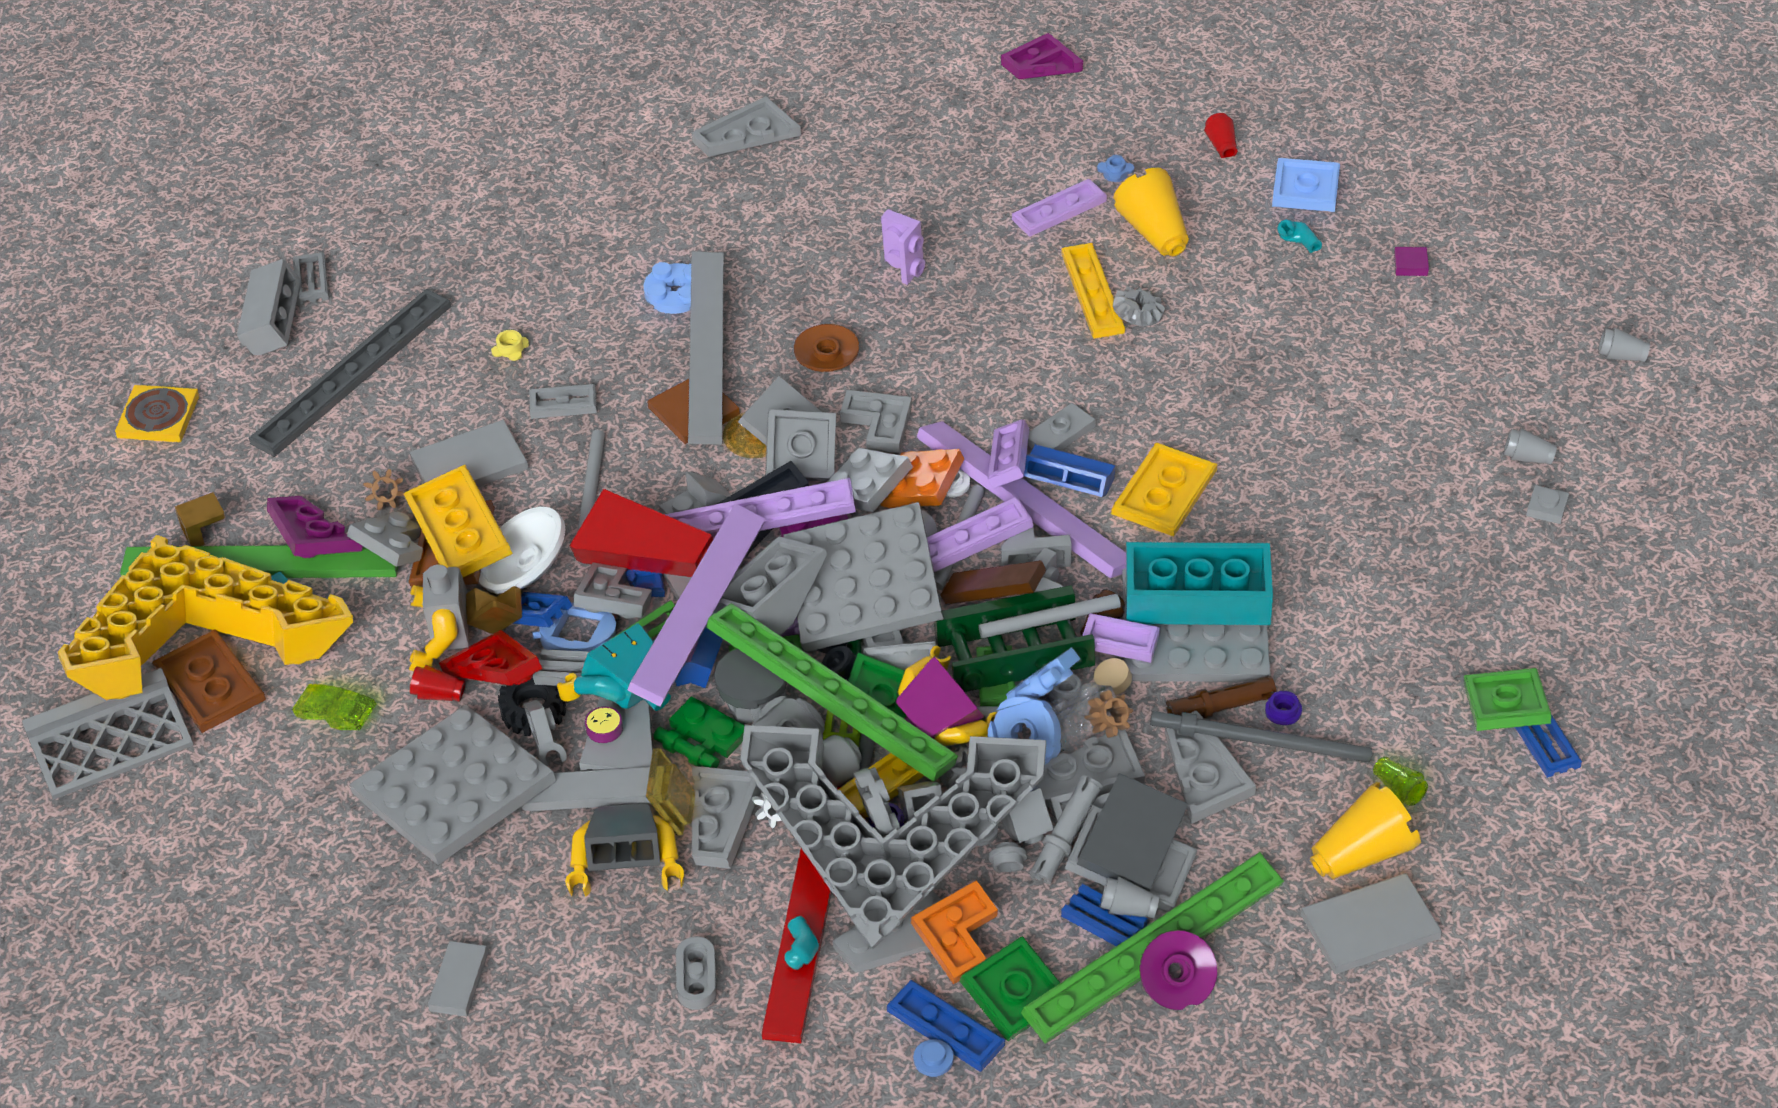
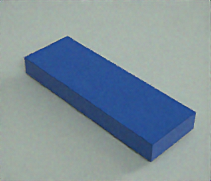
(944, 1022)

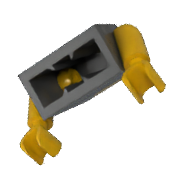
(623, 839)

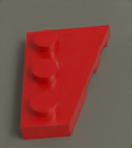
(493, 660)

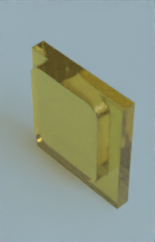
(670, 792)

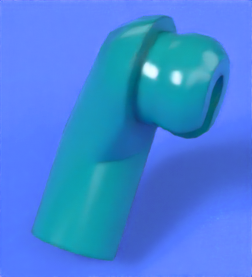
(1299, 233)
(804, 946)

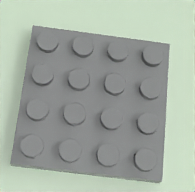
(872, 579)
(1204, 653)
(452, 784)

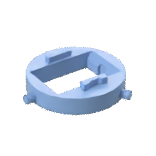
(604, 632)

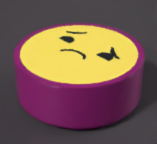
(603, 724)

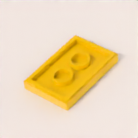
(1164, 489)

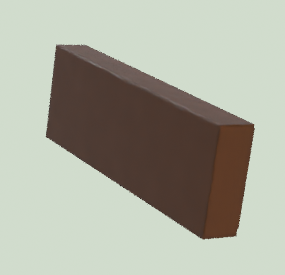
(993, 582)

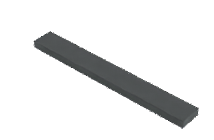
(349, 373)

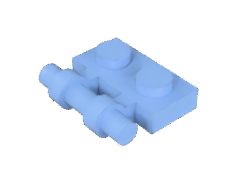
(1043, 680)

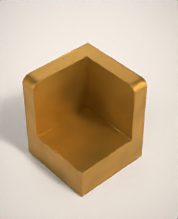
(197, 514)
(493, 612)

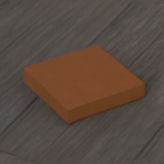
(673, 409)

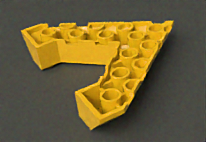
(194, 588)

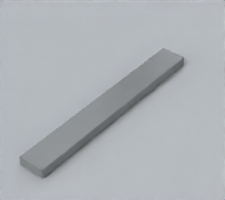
(706, 349)

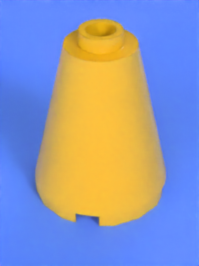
(1153, 210)
(1365, 834)

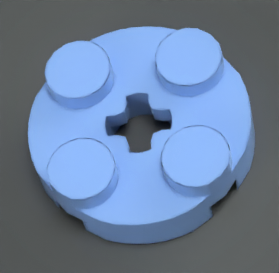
(659, 283)
(1036, 715)

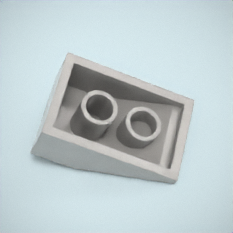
(775, 583)

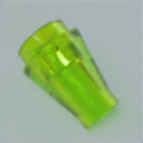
(1401, 780)

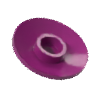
(1196, 964)

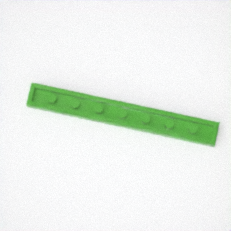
(281, 559)
(832, 692)
(1120, 967)

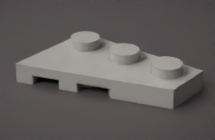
(746, 128)
(1207, 773)

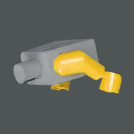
(444, 610)

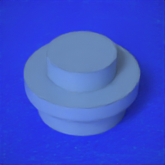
(933, 1058)

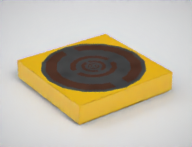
(157, 413)

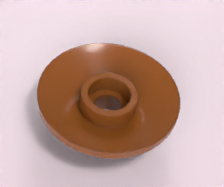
(826, 347)

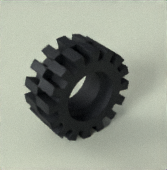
(513, 695)

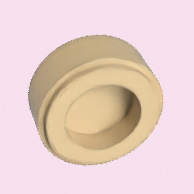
(1113, 673)

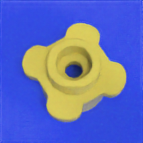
(510, 345)

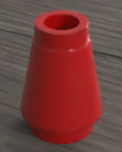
(1221, 133)
(434, 684)

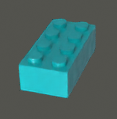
(1199, 583)

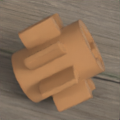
(374, 486)
(1098, 714)

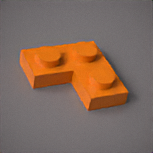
(947, 927)

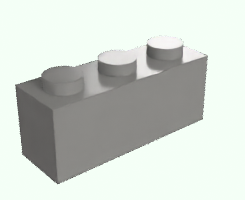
(268, 307)

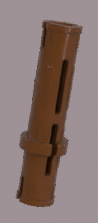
(1224, 698)

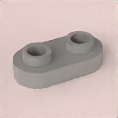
(697, 974)

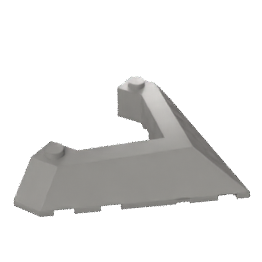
(886, 876)

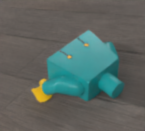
(611, 669)

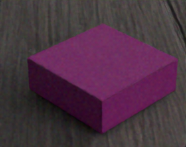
(1411, 261)

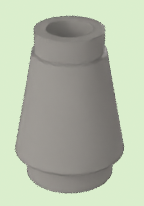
(1622, 346)
(1528, 447)
(1128, 899)

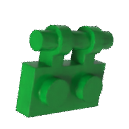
(705, 725)

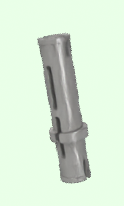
(1059, 842)

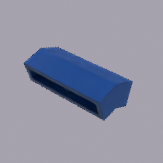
(1069, 470)
(701, 660)

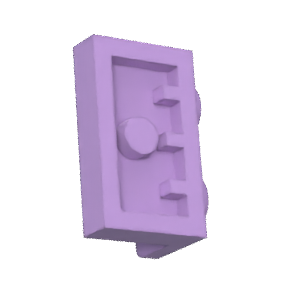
(903, 244)

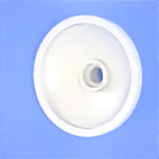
(535, 542)

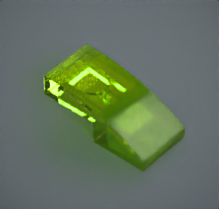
(336, 705)

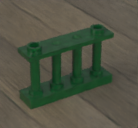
(1015, 665)

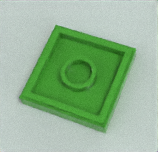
(1507, 699)

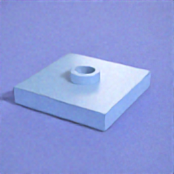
(1306, 184)

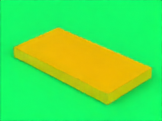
(457, 522)

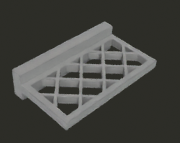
(92, 713)

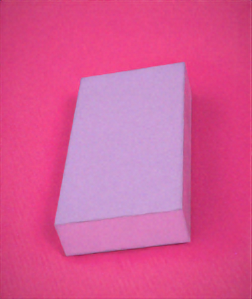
(1122, 637)

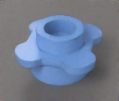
(1115, 168)

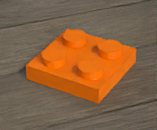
(927, 480)

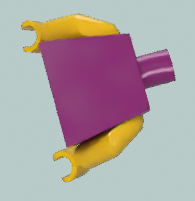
(938, 703)

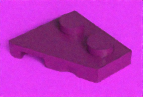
(1041, 58)

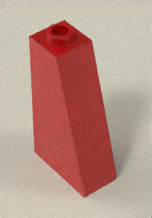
(638, 538)

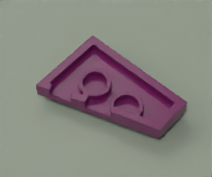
(306, 528)

